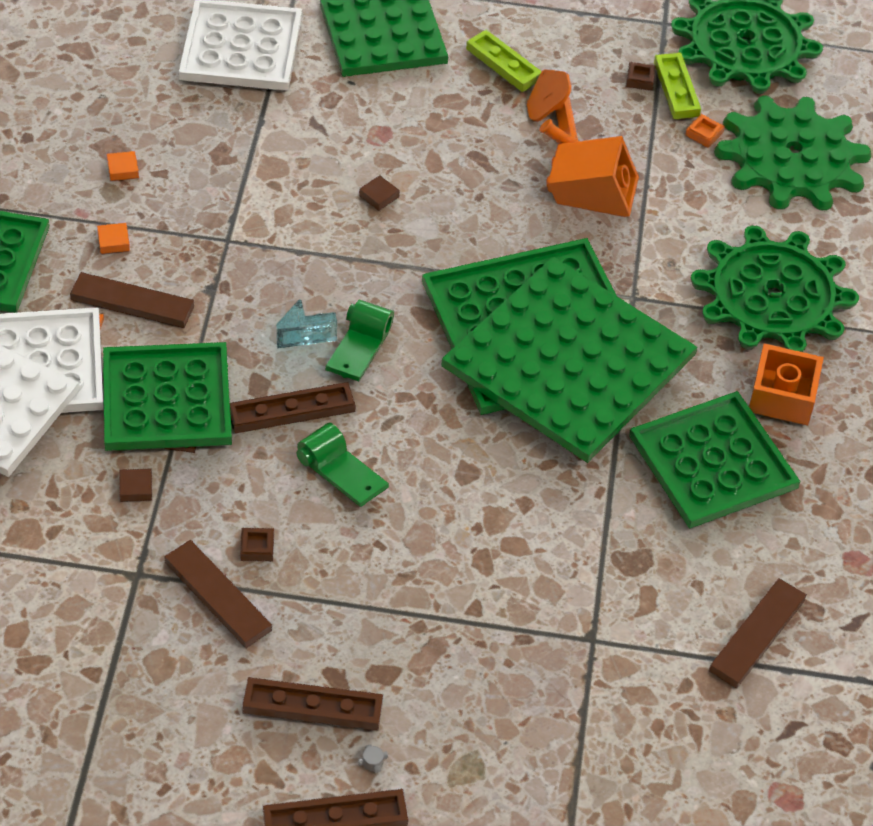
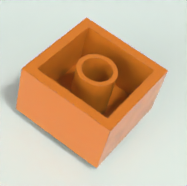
(786, 384)

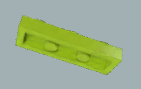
(503, 60)
(677, 86)

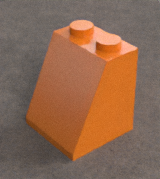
(594, 176)

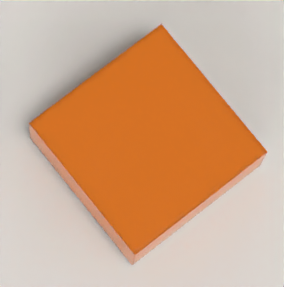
(704, 130)
(122, 165)
(113, 238)

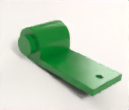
(366, 334)
(328, 456)

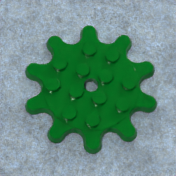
(772, 35)
(766, 156)
(761, 264)

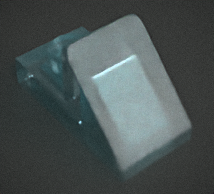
(299, 330)

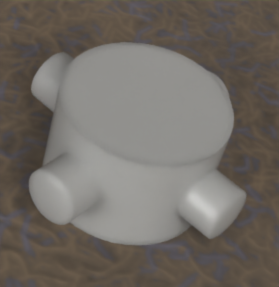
(373, 758)

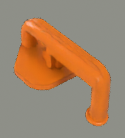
(552, 94)

